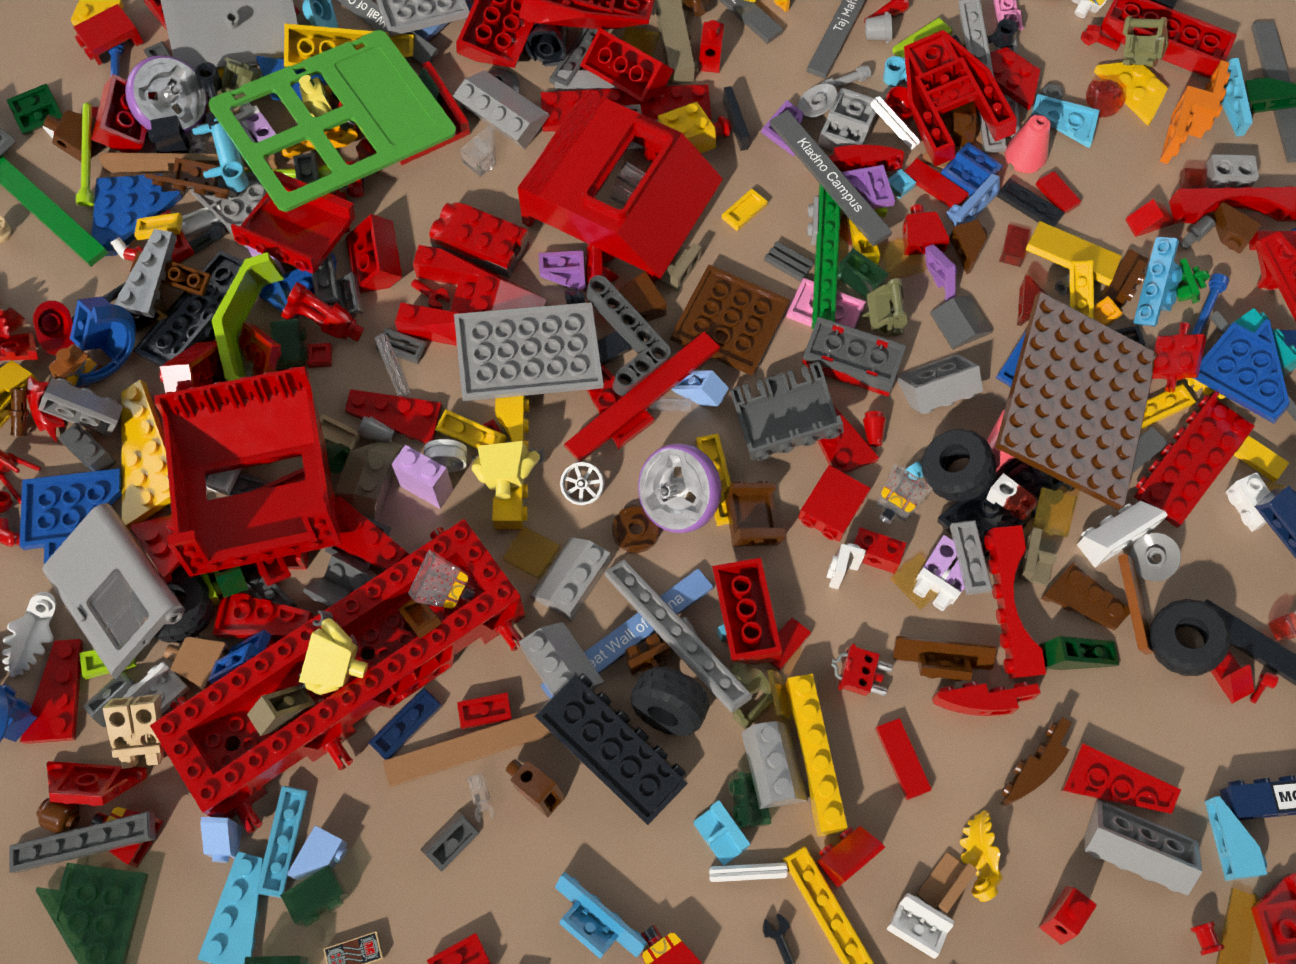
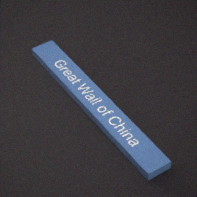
(638, 629)

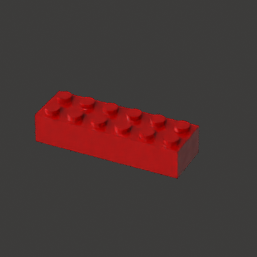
(1191, 41)

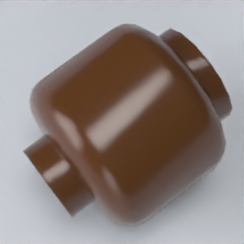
(58, 816)

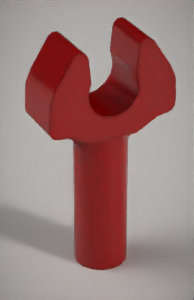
(1093, 35)
(431, 294)

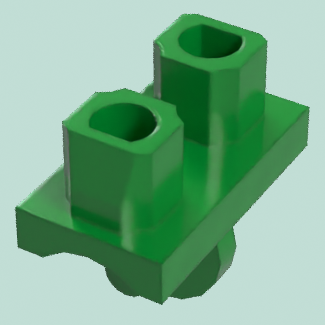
(1190, 289)

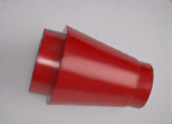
(874, 427)

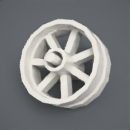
(447, 453)
(582, 483)

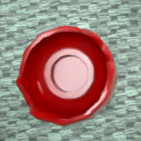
(898, 101)

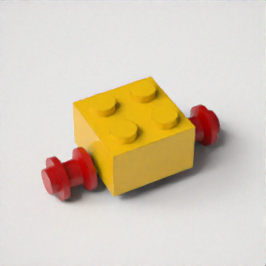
(695, 126)

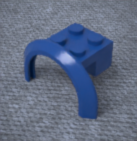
(104, 327)
(14, 714)

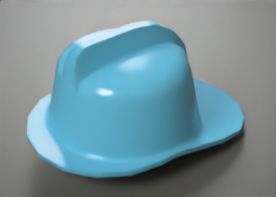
(320, 13)

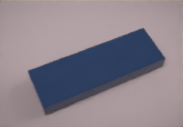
(405, 724)

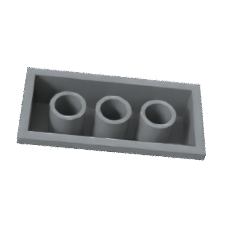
(501, 107)
(1143, 847)

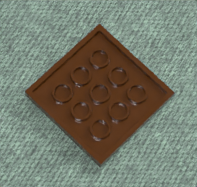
(734, 315)

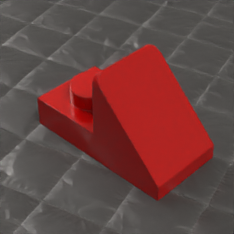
(1233, 679)

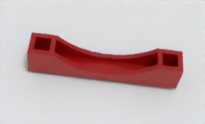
(1192, 204)
(1022, 654)

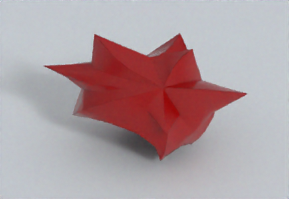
(43, 420)

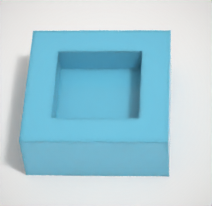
(901, 183)

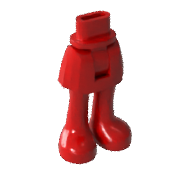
(333, 319)

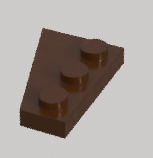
(1085, 596)

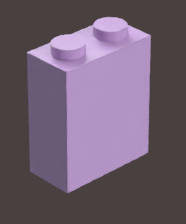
(422, 476)

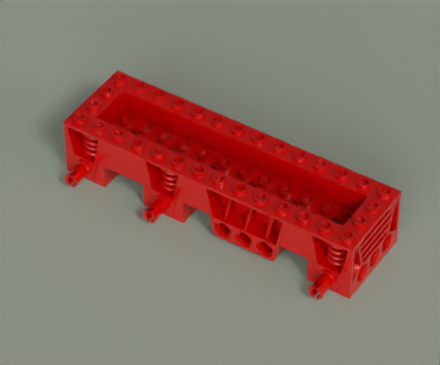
(201, 727)

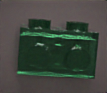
(746, 806)

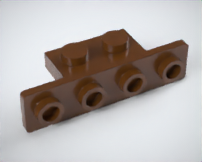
(190, 175)
(1126, 276)
(944, 658)

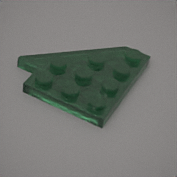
(96, 911)

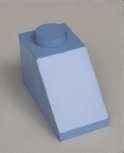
(702, 388)
(220, 838)
(317, 853)

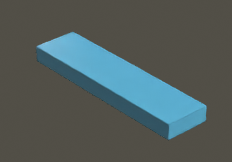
(281, 842)

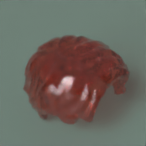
(1105, 96)

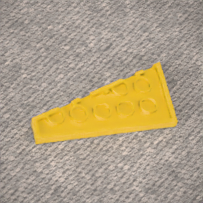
(143, 456)

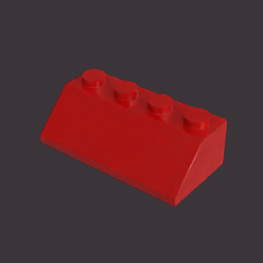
(625, 66)
(747, 612)

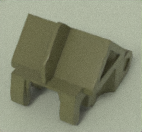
(1145, 49)
(245, 72)
(882, 304)
(753, 681)

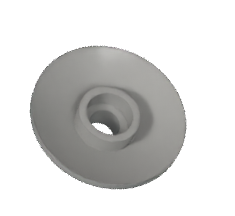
(818, 100)
(1147, 547)

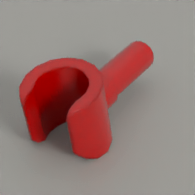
(1267, 679)

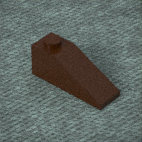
(963, 124)

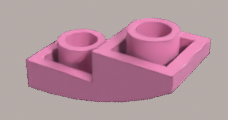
(1008, 10)

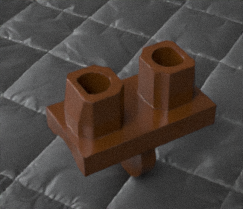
(652, 658)

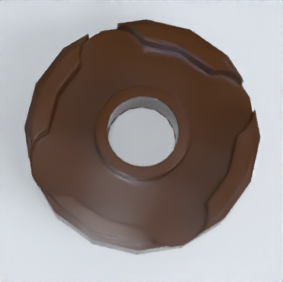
(634, 542)

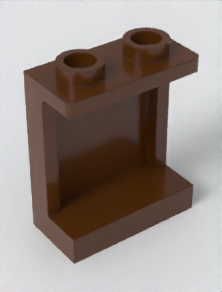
(753, 514)

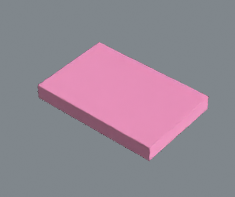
(847, 307)

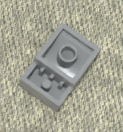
(848, 120)

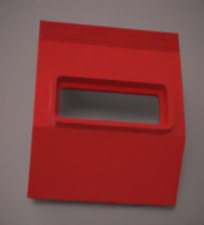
(580, 159)
(238, 428)

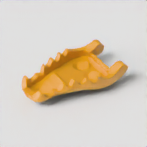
(336, 135)

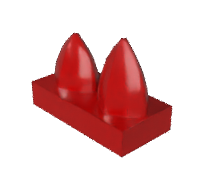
(594, 266)

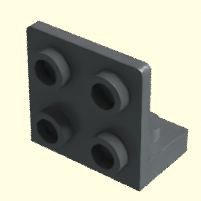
(339, 580)

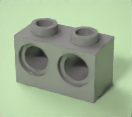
(1231, 171)

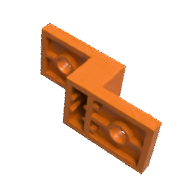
(1195, 112)

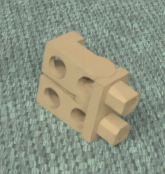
(130, 730)

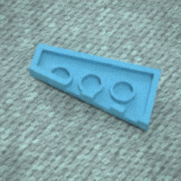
(235, 918)

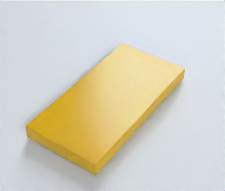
(1064, 247)

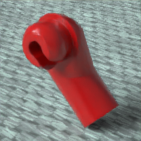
(6, 536)

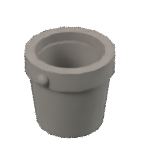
(879, 28)

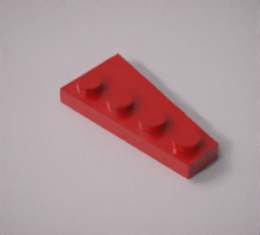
(1281, 262)
(404, 415)
(57, 696)
(1112, 780)

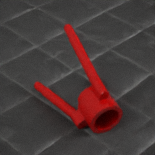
(7, 464)

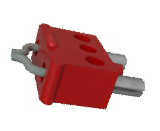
(852, 673)

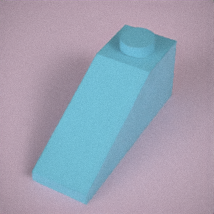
(1236, 848)

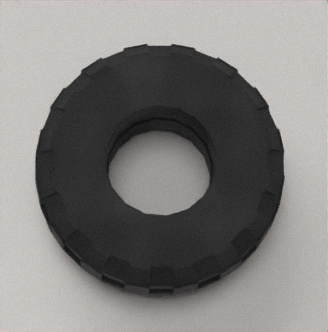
(965, 483)
(198, 607)
(1202, 618)
(670, 701)

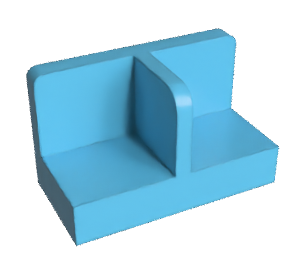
(721, 833)

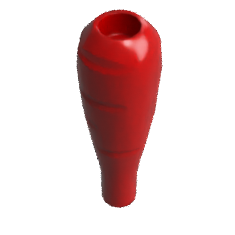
(894, 7)

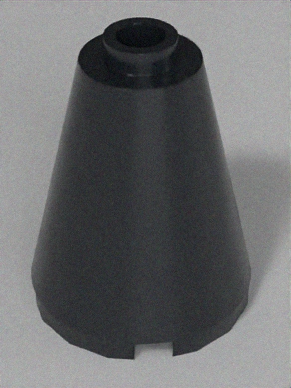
(548, 44)

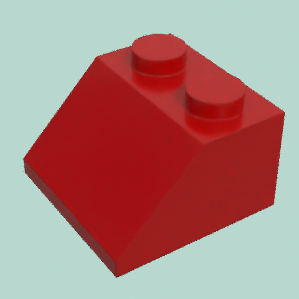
(849, 855)

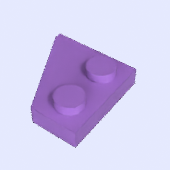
(563, 268)
(942, 270)

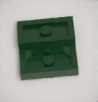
(33, 107)

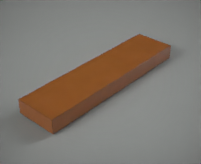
(1135, 603)

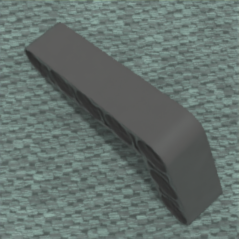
(630, 333)

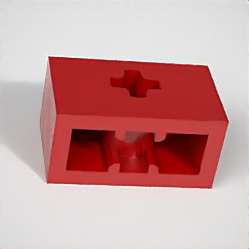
(881, 550)

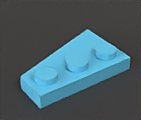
(1236, 101)
(1068, 118)

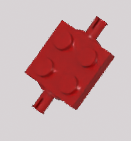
(1178, 356)

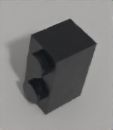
(169, 135)

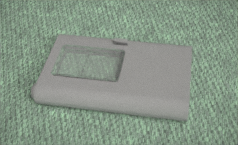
(111, 588)

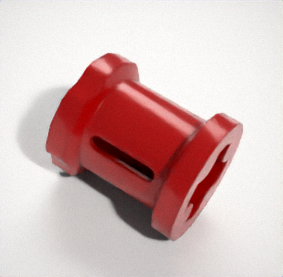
(1207, 938)

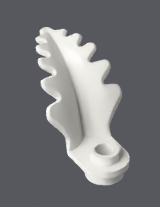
(29, 634)

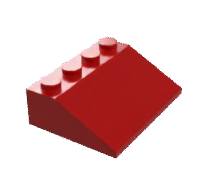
(494, 33)

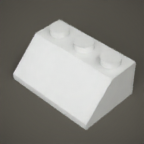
(1119, 531)

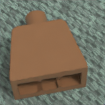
(196, 659)

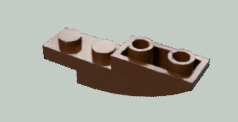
(183, 277)
(1035, 771)

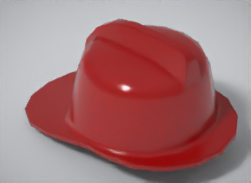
(53, 326)

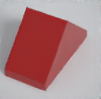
(1149, 218)

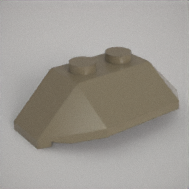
(368, 477)

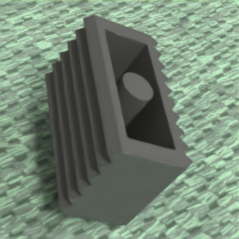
(86, 449)

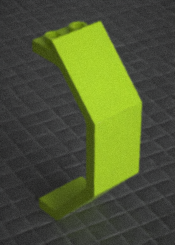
(235, 307)

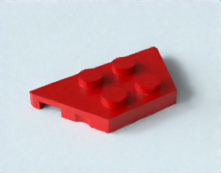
(1015, 76)
(153, 538)
(90, 782)
(1277, 921)

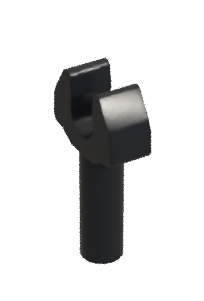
(779, 937)

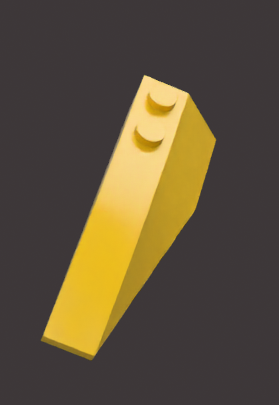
(307, 41)

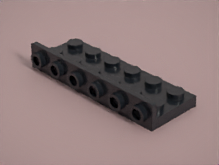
(190, 315)
(994, 515)
(612, 747)

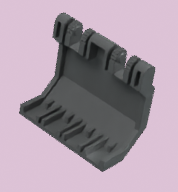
(787, 415)

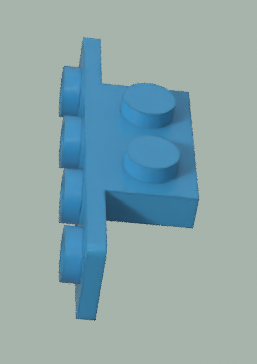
(1159, 283)
(593, 922)

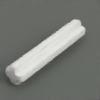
(895, 122)
(748, 872)

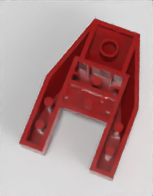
(587, 13)
(947, 76)
(476, 292)

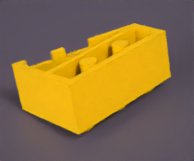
(11, 376)

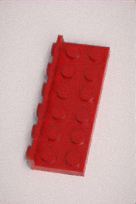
(1193, 459)

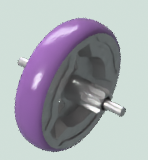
(153, 76)
(659, 482)

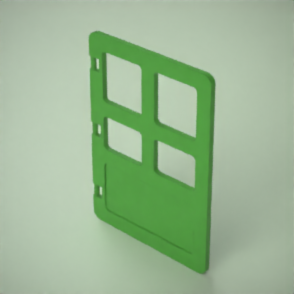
(376, 93)

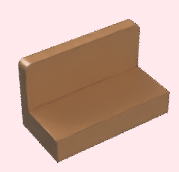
(946, 883)

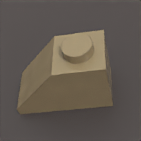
(279, 709)

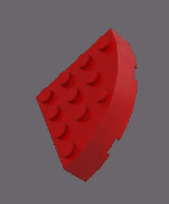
(193, 367)

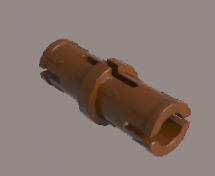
(18, 411)

